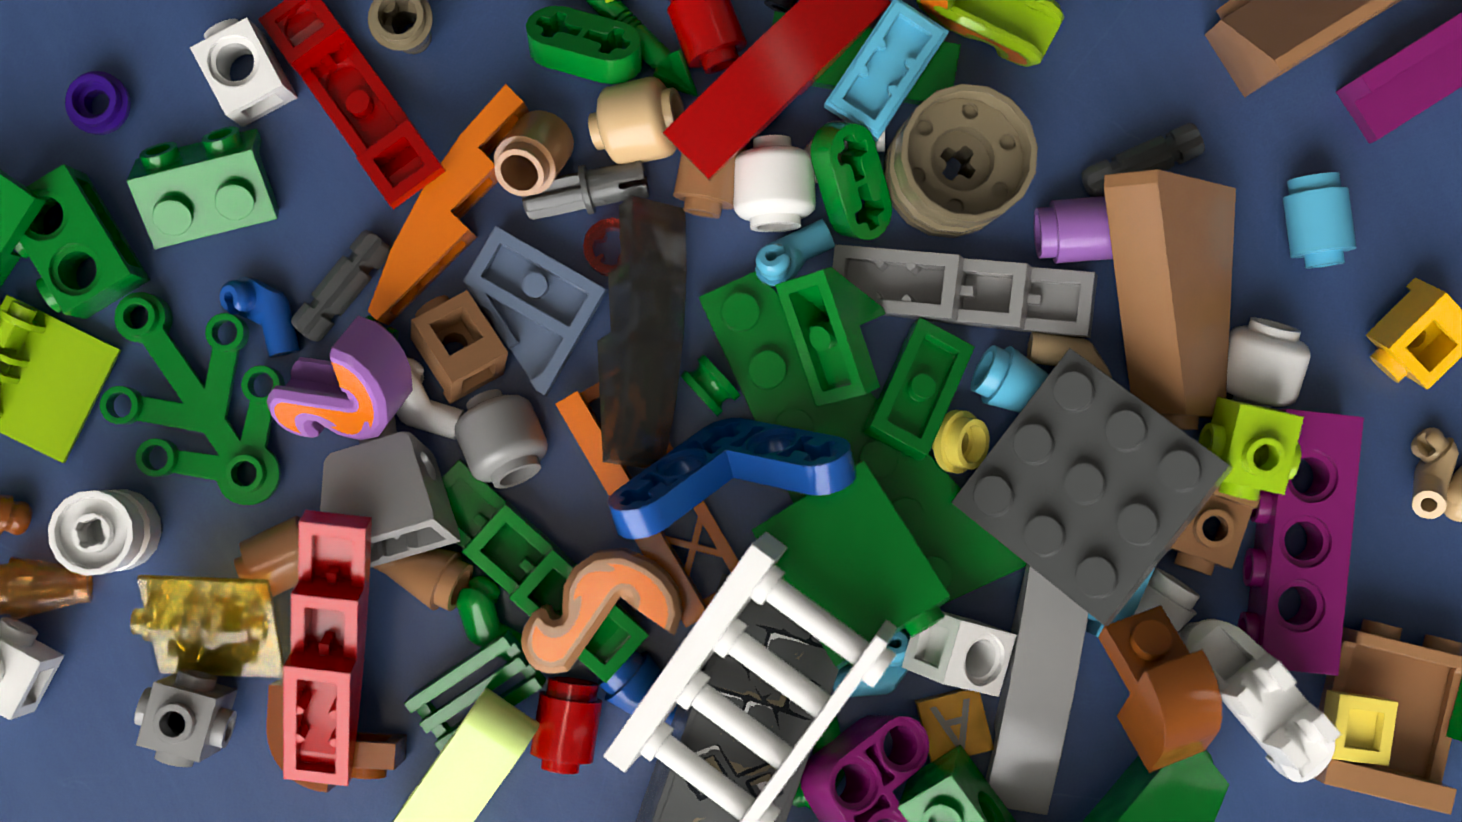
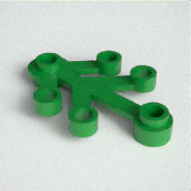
(203, 406)

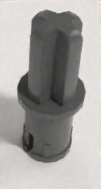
(588, 190)

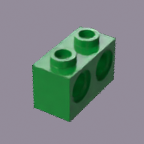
(84, 233)

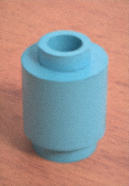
(1319, 219)

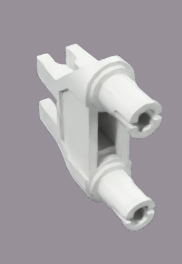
(1265, 699)

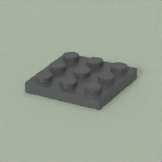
(1090, 486)

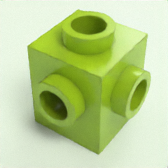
(1257, 445)

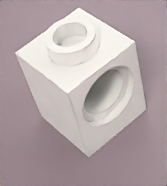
(258, 93)
(961, 654)

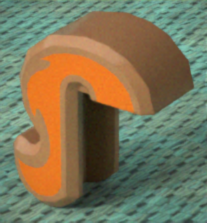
(589, 594)

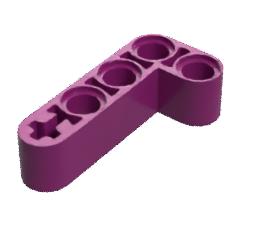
(867, 770)

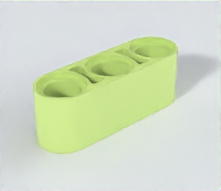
(471, 763)

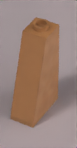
(1173, 288)

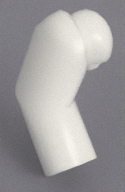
(424, 413)

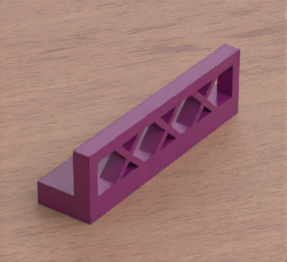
(1406, 82)

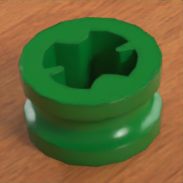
(710, 385)

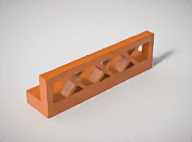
(587, 432)

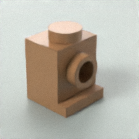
(459, 321)
(1201, 554)

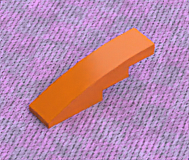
(433, 229)

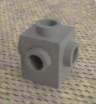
(206, 715)

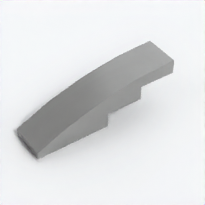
(972, 290)
(1036, 695)

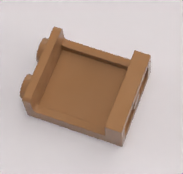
(1426, 687)

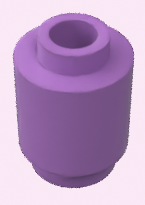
(1073, 230)

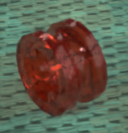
(598, 234)

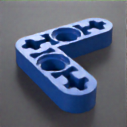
(724, 451)

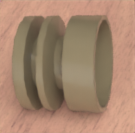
(988, 140)

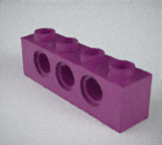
(1320, 573)

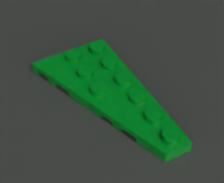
(776, 389)

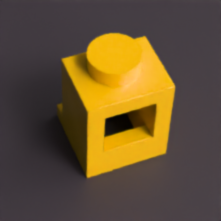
(1419, 336)

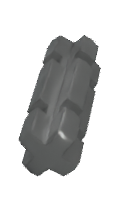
(1157, 153)
(341, 286)

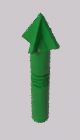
(667, 65)

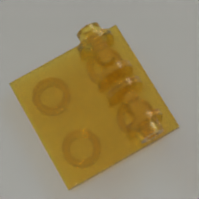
(210, 625)

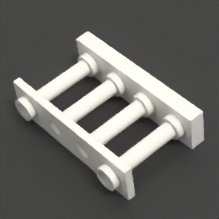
(723, 633)

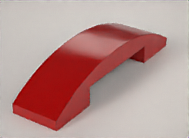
(353, 98)

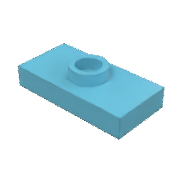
(886, 68)

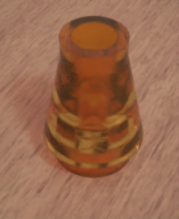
(39, 587)

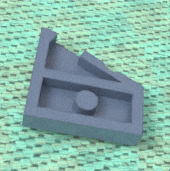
(533, 304)

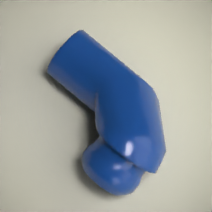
(265, 307)

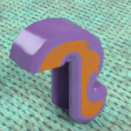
(352, 392)

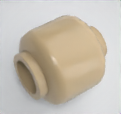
(633, 119)

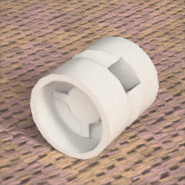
(104, 531)

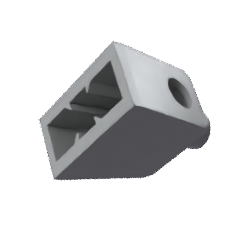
(397, 486)

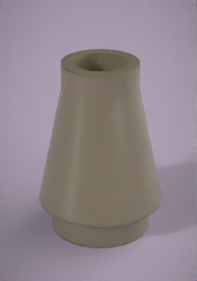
(389, 17)

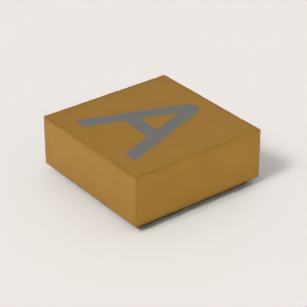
(953, 721)

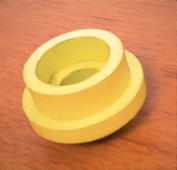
(961, 442)

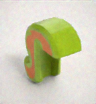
(1015, 28)

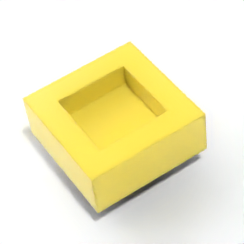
(1364, 726)

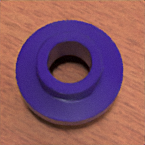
(80, 98)

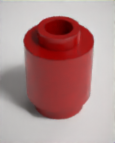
(707, 33)
(568, 724)

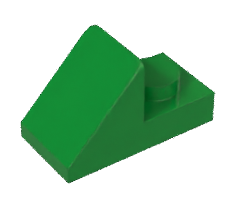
(825, 325)

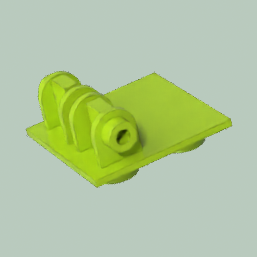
(48, 378)

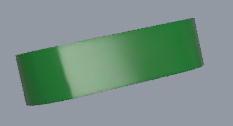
(584, 44)
(854, 179)

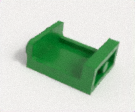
(857, 560)

